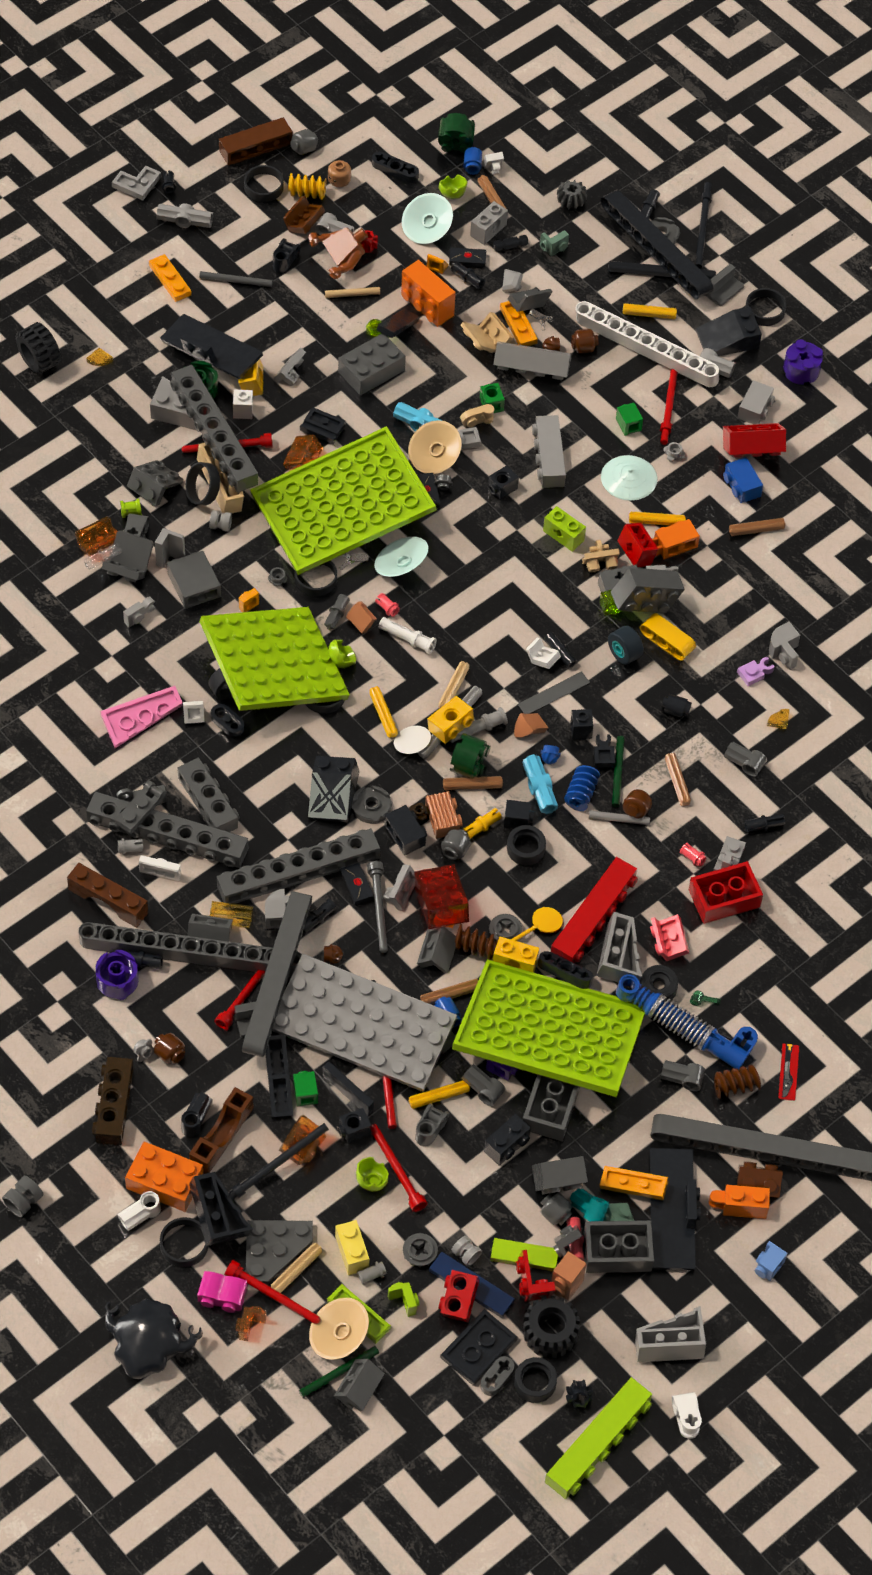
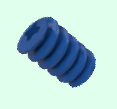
(581, 787)

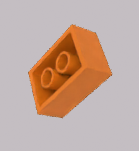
(428, 293)
(164, 1174)

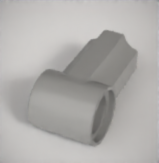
(329, 224)
(725, 366)

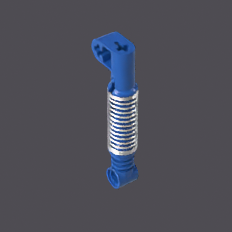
(685, 1024)

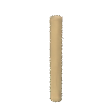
(352, 292)

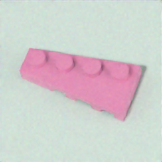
(137, 715)

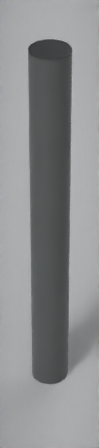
(235, 279)

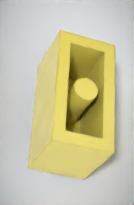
(352, 1247)

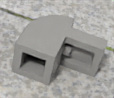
(782, 644)
(275, 908)

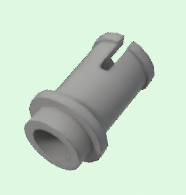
(130, 846)
(372, 1272)

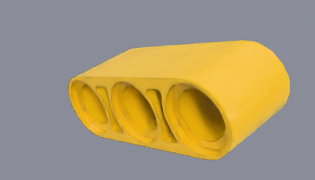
(668, 636)

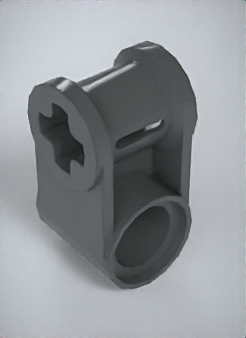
(137, 524)
(432, 1122)

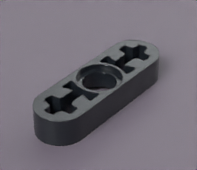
(383, 162)
(576, 975)

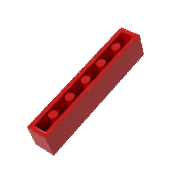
(595, 910)

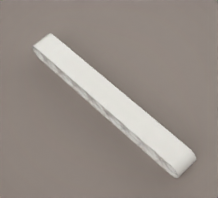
(647, 344)

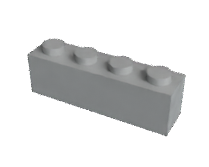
(532, 359)
(550, 451)

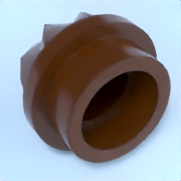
(552, 344)
(332, 954)

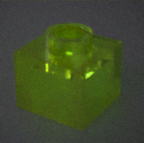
(607, 603)

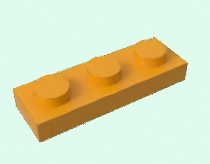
(170, 277)
(518, 325)
(634, 1182)

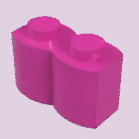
(222, 1291)

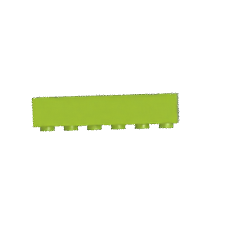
(598, 1438)

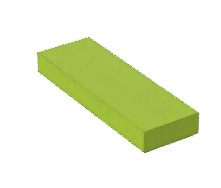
(538, 1256)
(377, 1326)

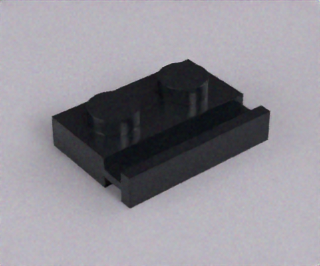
(322, 425)

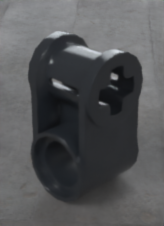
(285, 255)

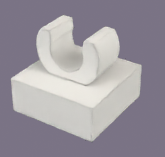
(494, 162)
(193, 712)

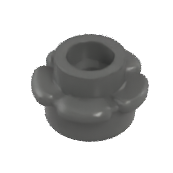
(443, 482)
(277, 572)

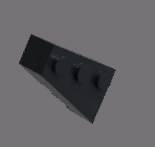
(216, 1210)

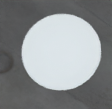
(412, 739)

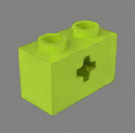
(564, 528)

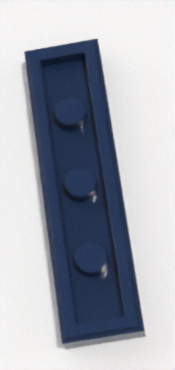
(487, 1294)

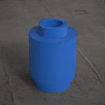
(473, 160)
(448, 1005)

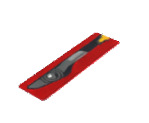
(788, 1072)

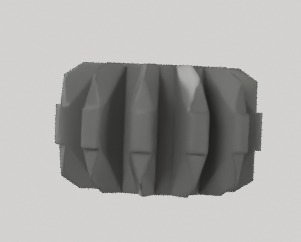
(571, 194)

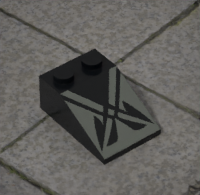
(332, 788)

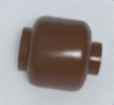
(584, 341)
(637, 803)
(169, 1048)

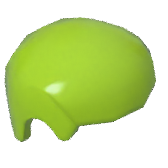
(454, 187)
(341, 655)
(371, 1175)

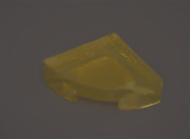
(99, 358)
(779, 719)

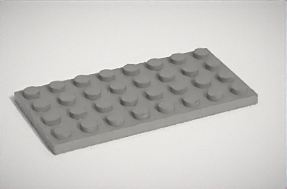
(363, 1022)

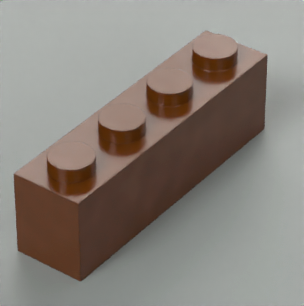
(255, 141)

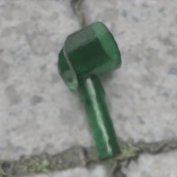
(699, 996)

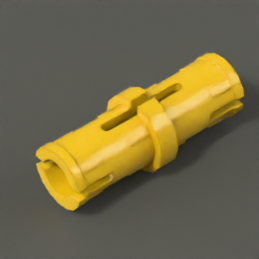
(482, 823)

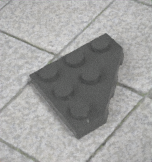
(275, 1246)

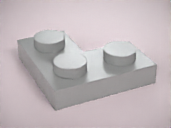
(137, 186)

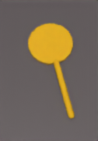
(545, 920)

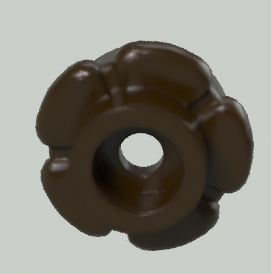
(421, 816)

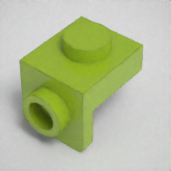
(409, 1298)

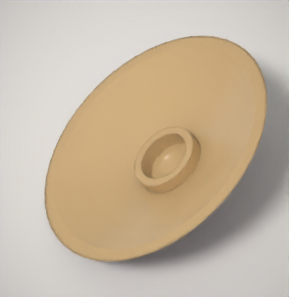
(434, 447)
(340, 1328)

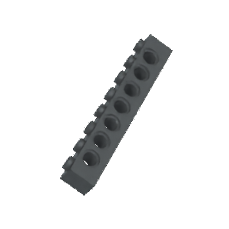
(214, 429)
(179, 827)
(292, 875)

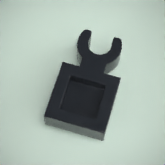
(604, 753)

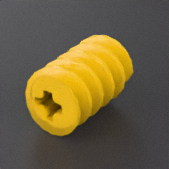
(307, 186)

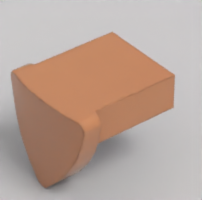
(361, 617)
(529, 724)

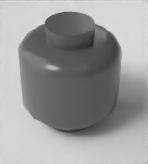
(304, 141)
(455, 844)
(556, 1208)

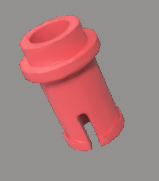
(390, 607)
(698, 858)

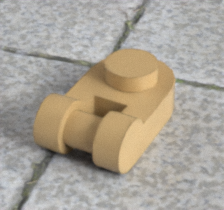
(478, 415)

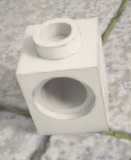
(243, 404)

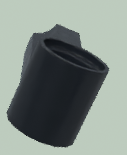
(196, 1114)

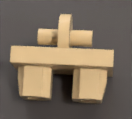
(598, 555)

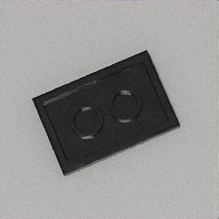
(478, 1347)

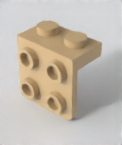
(487, 333)

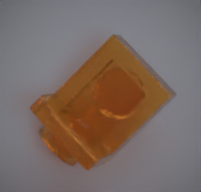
(249, 1315)

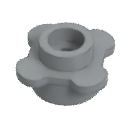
(674, 447)
(143, 1049)

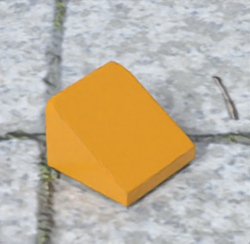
(436, 264)

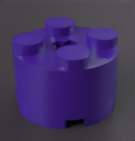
(803, 362)
(117, 974)

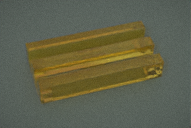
(233, 911)

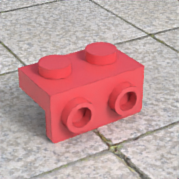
(669, 937)

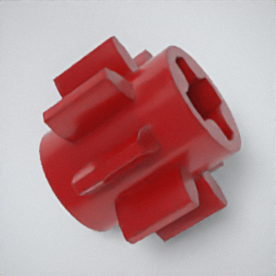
(370, 242)

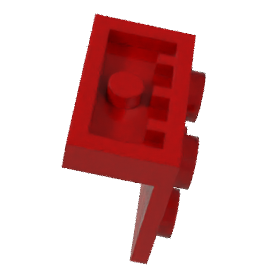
(532, 1291)

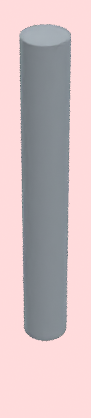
(618, 817)

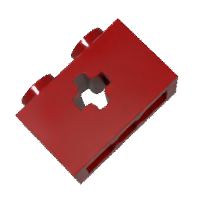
(638, 544)

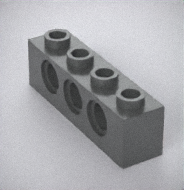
(196, 771)

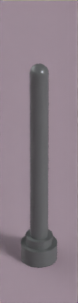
(375, 870)

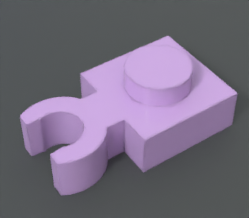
(754, 672)

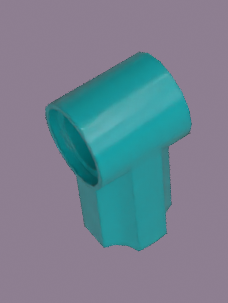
(592, 1207)

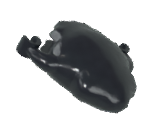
(147, 1337)

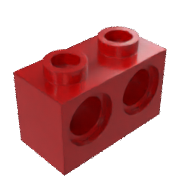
(465, 1296)

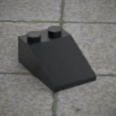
(731, 332)

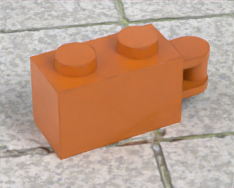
(676, 539)
(741, 1201)

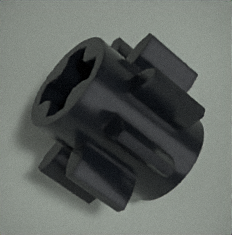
(579, 1393)

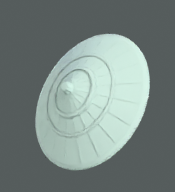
(427, 218)
(629, 477)
(401, 556)

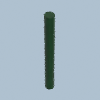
(618, 771)
(339, 1371)

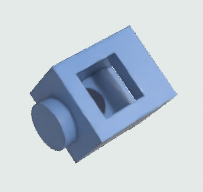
(770, 1261)

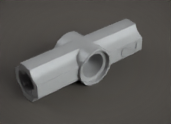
(184, 215)

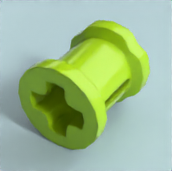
(131, 507)

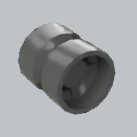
(24, 1194)

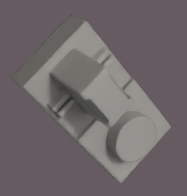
(287, 372)
(730, 853)
(402, 888)

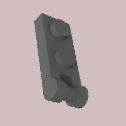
(140, 807)

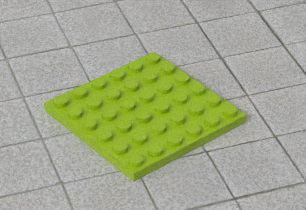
(273, 658)

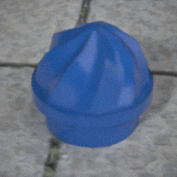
(550, 754)

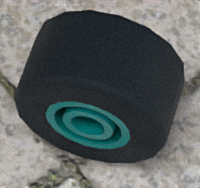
(625, 645)

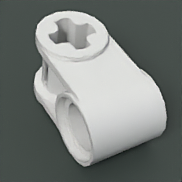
(687, 1414)

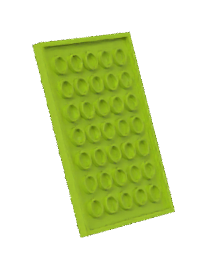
(342, 500)
(550, 1028)

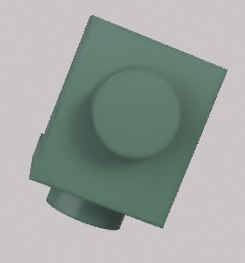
(554, 244)
(618, 1212)

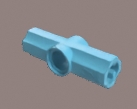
(413, 416)
(540, 784)

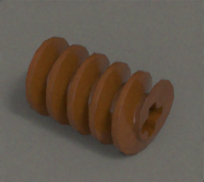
(475, 942)
(736, 1080)

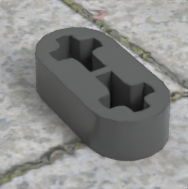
(493, 1372)

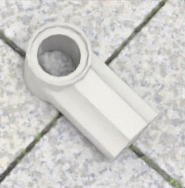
(139, 1212)

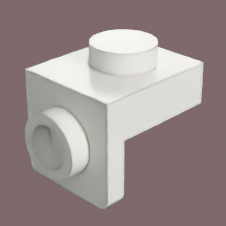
(542, 655)

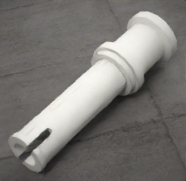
(415, 638)

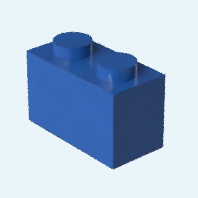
(743, 480)

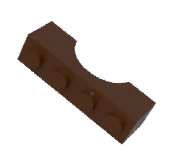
(125, 903)
(232, 1116)

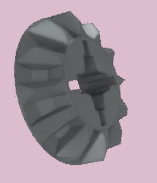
(505, 921)
(417, 1241)

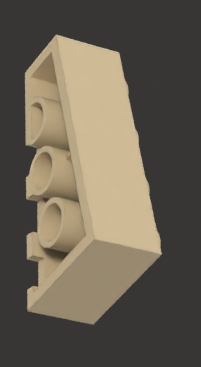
(227, 497)

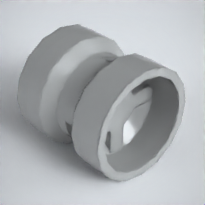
(220, 520)
(466, 1250)

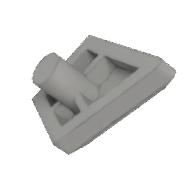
(511, 281)

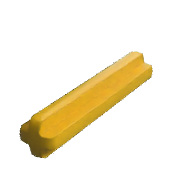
(649, 311)
(655, 518)
(383, 712)
(438, 1094)

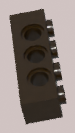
(113, 1131)

